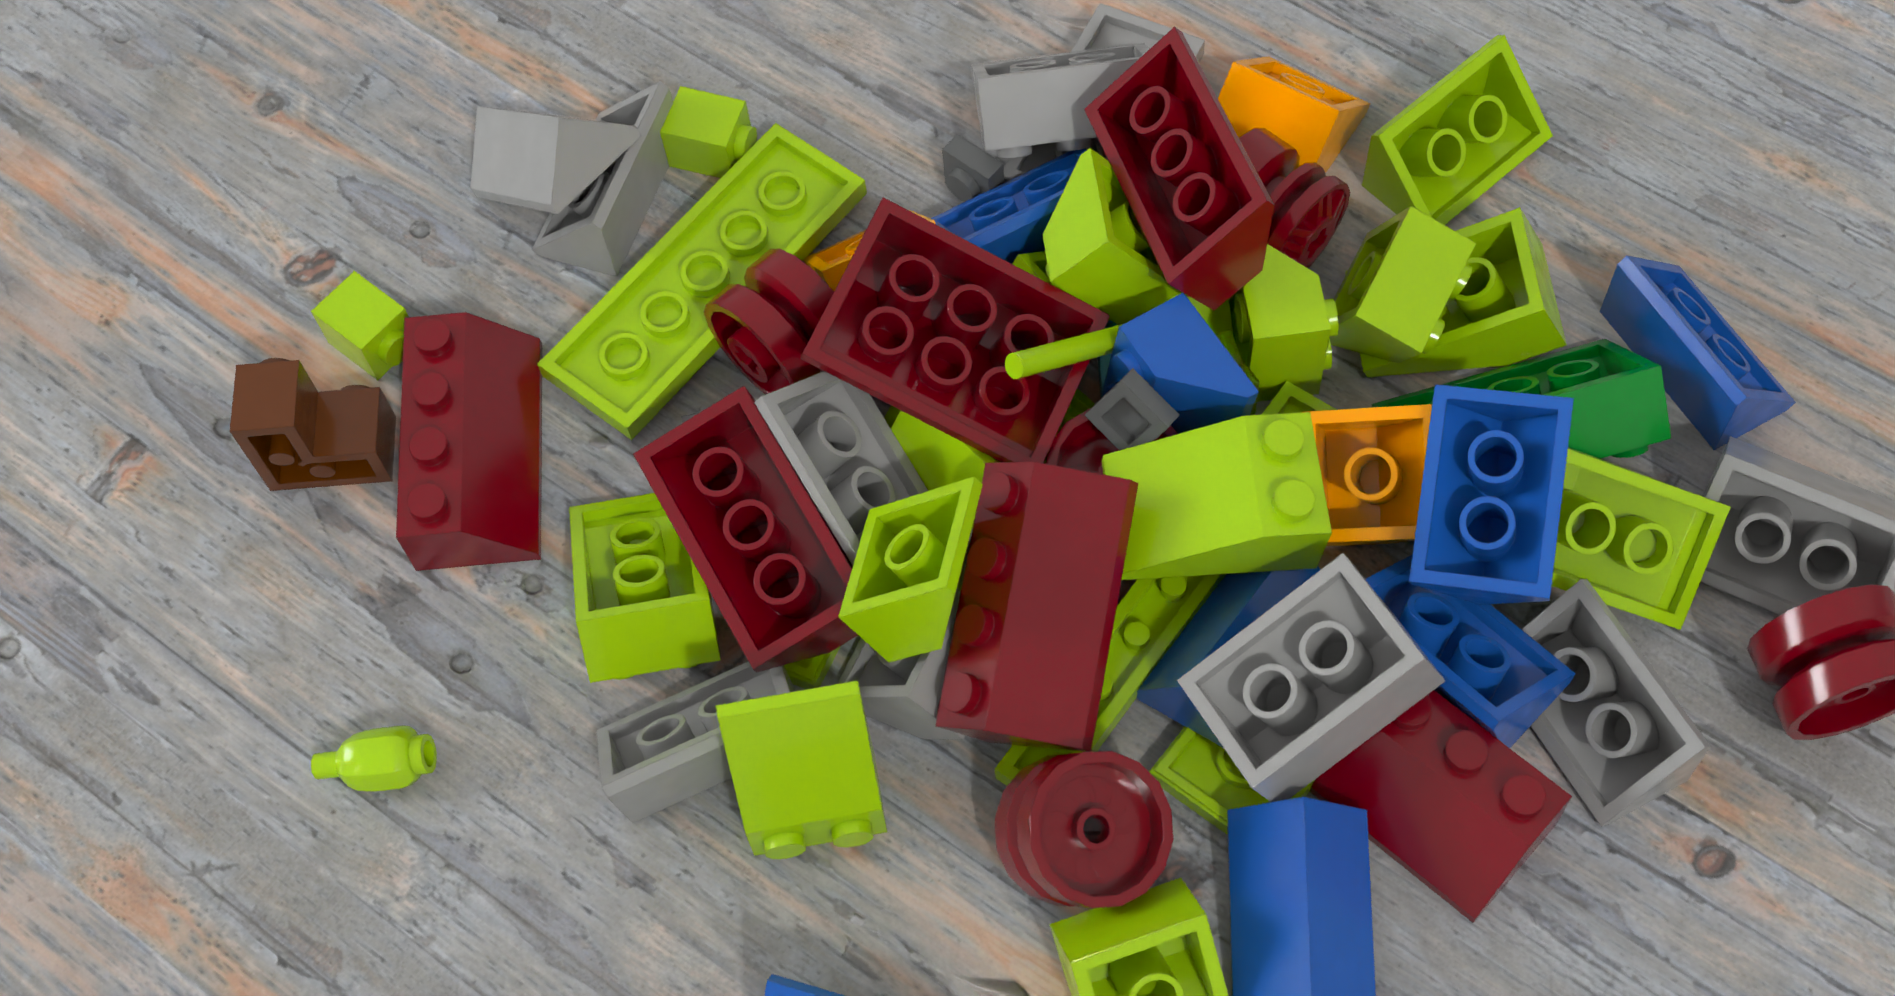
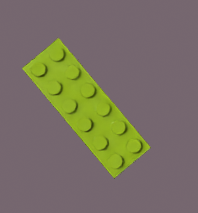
(652, 324)

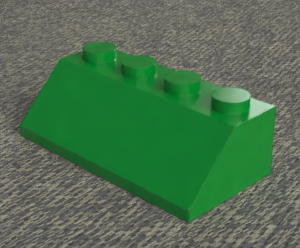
(1614, 391)

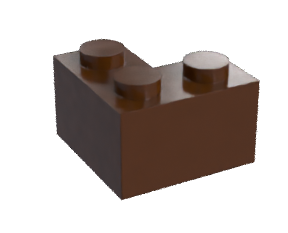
(308, 435)

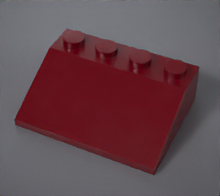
(930, 331)

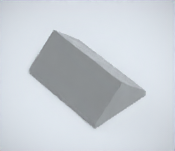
(542, 157)
(607, 215)
(840, 452)
(1616, 722)
(676, 743)

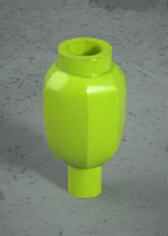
(379, 759)

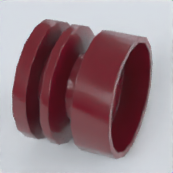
(1304, 198)

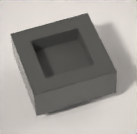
(970, 169)
(1131, 412)

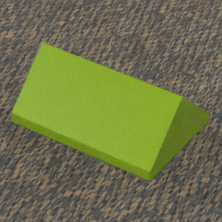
(1457, 137)

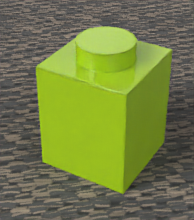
(706, 132)
(363, 325)

